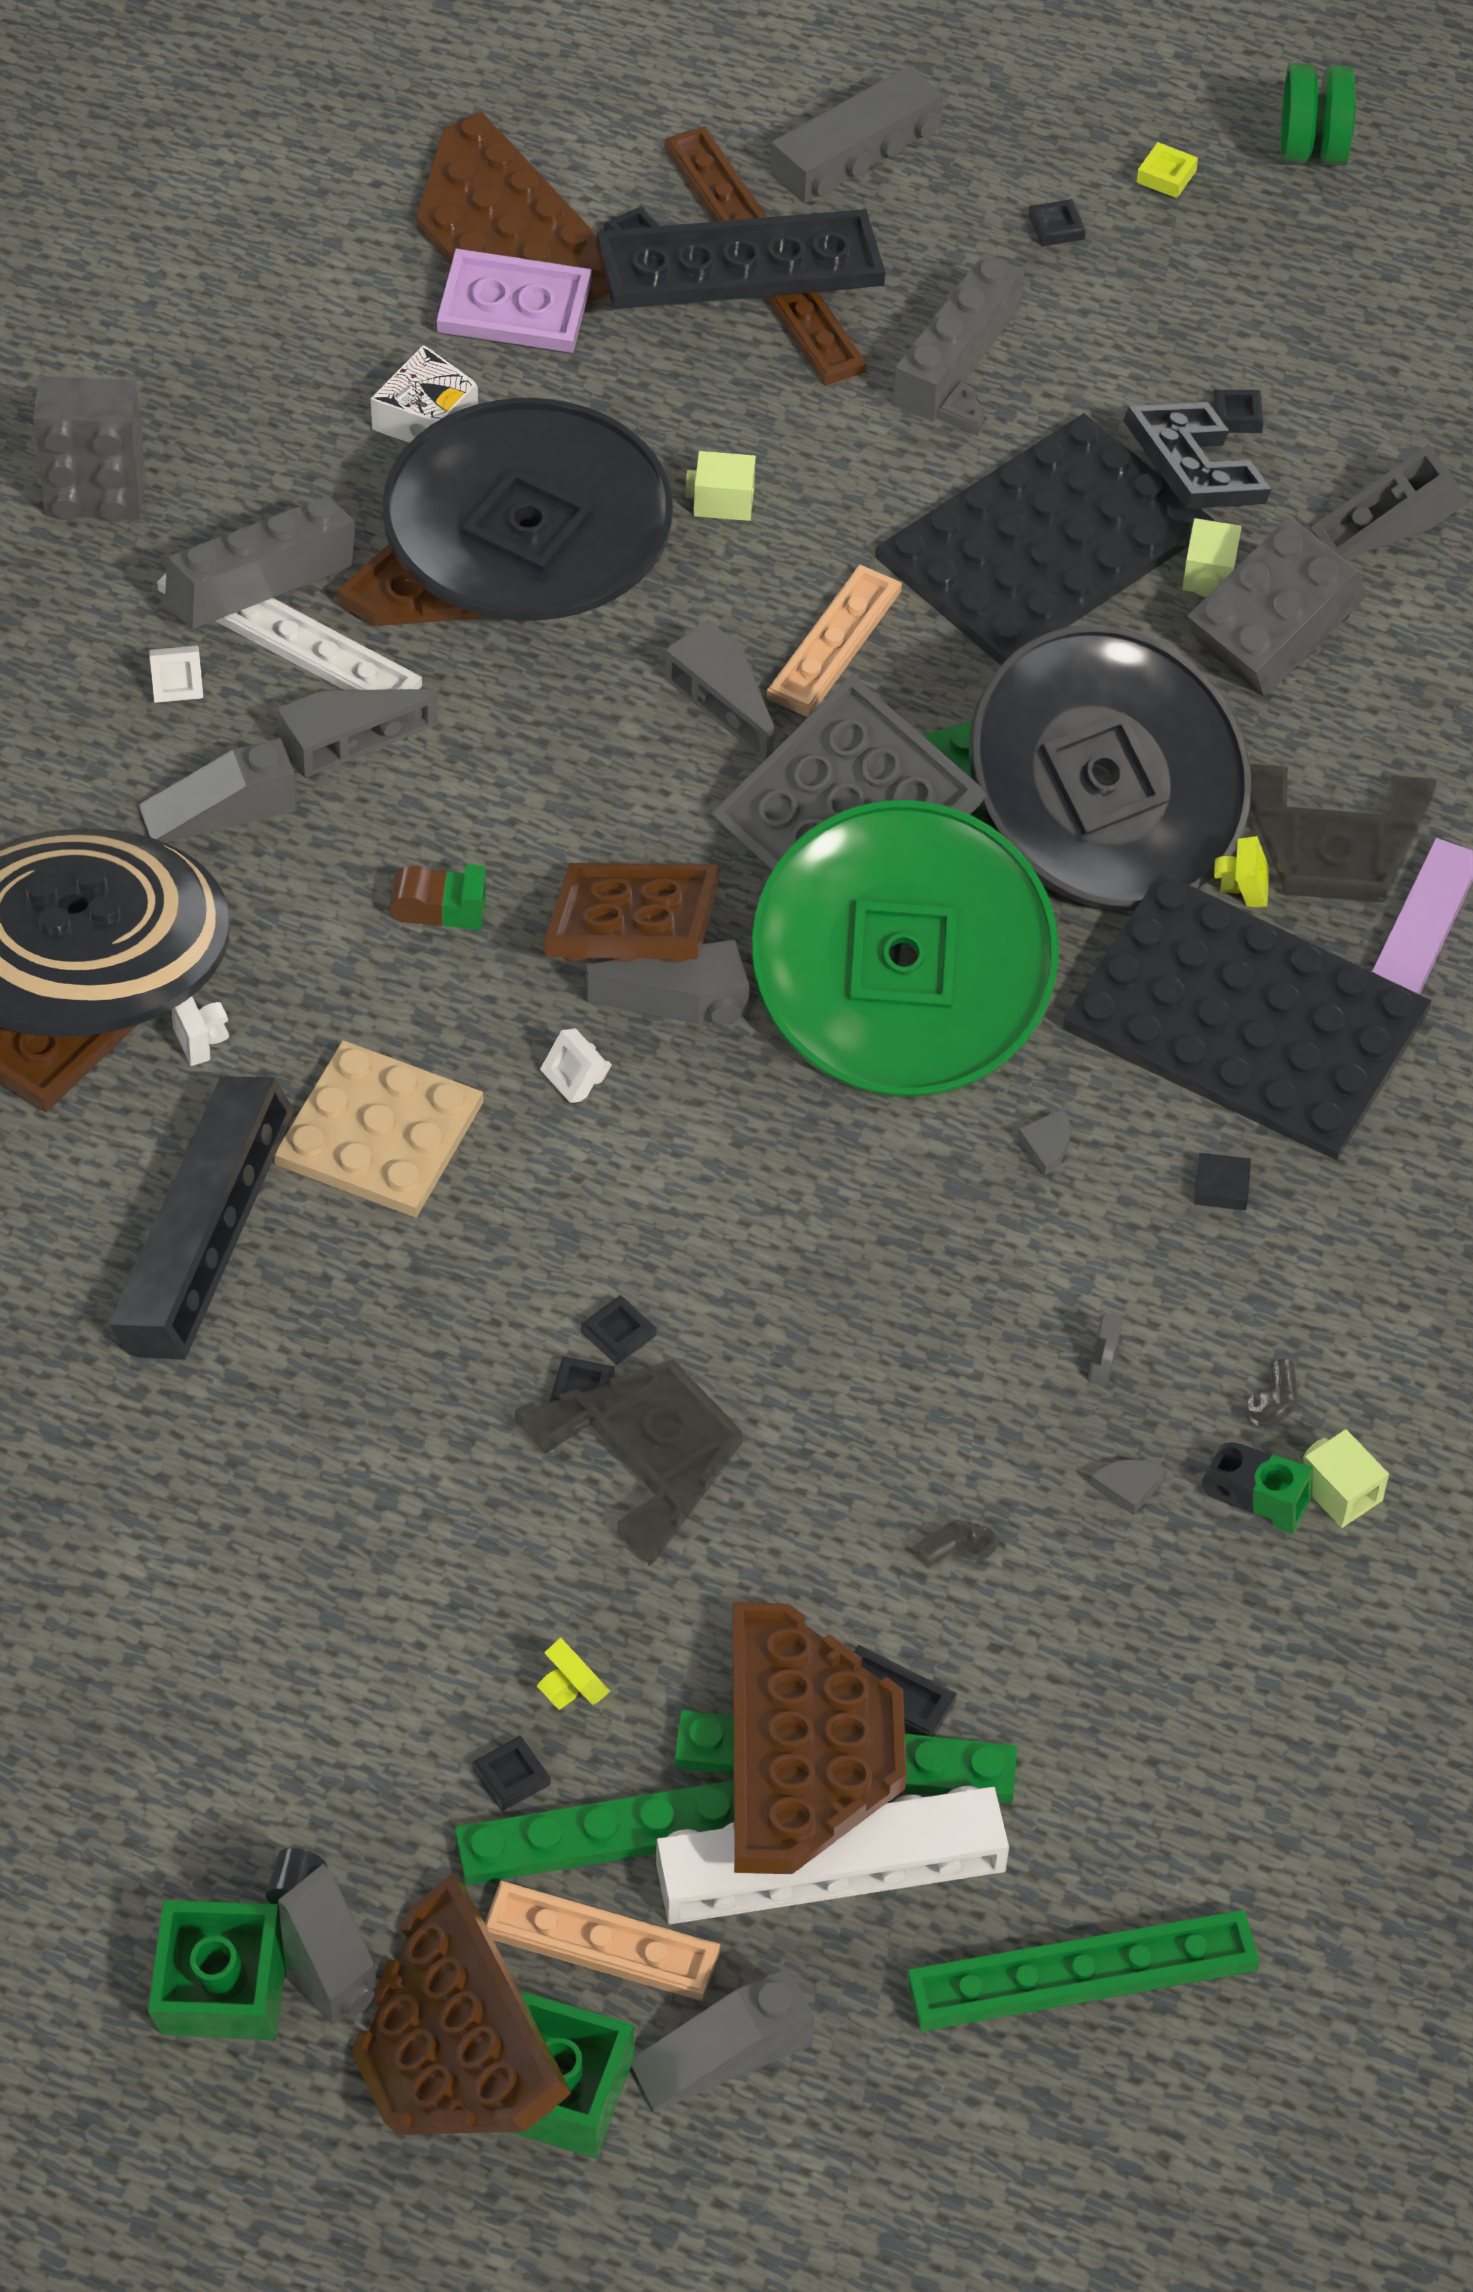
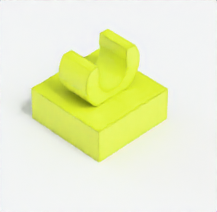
(1245, 873)
(571, 1678)

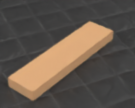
(834, 641)
(602, 1940)

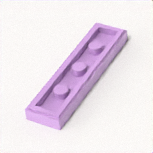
(1427, 916)

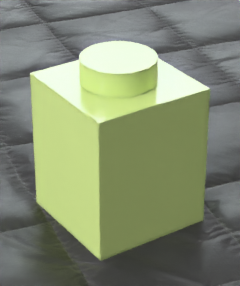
(722, 485)
(1210, 555)
(1345, 1477)

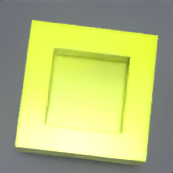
(1167, 170)

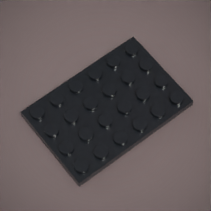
(1042, 539)
(1247, 1015)

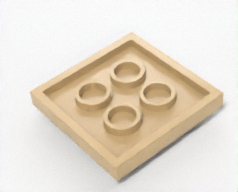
(379, 1128)

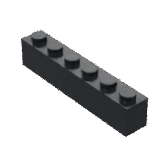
(201, 1218)

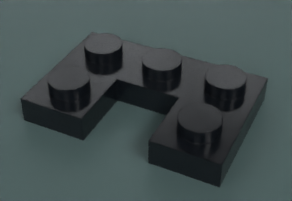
(1173, 442)

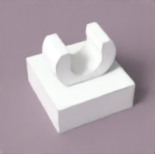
(176, 674)
(199, 1028)
(574, 1065)

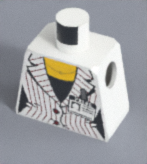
(421, 395)

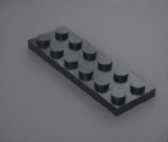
(740, 258)

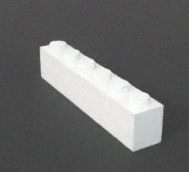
(893, 1848)

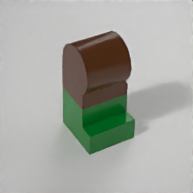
(440, 897)

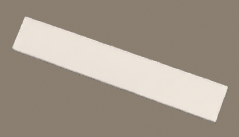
(316, 647)

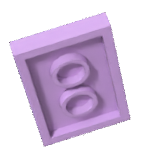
(514, 300)

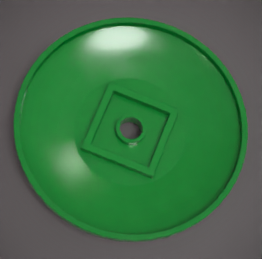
(916, 880)

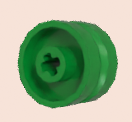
(1322, 114)

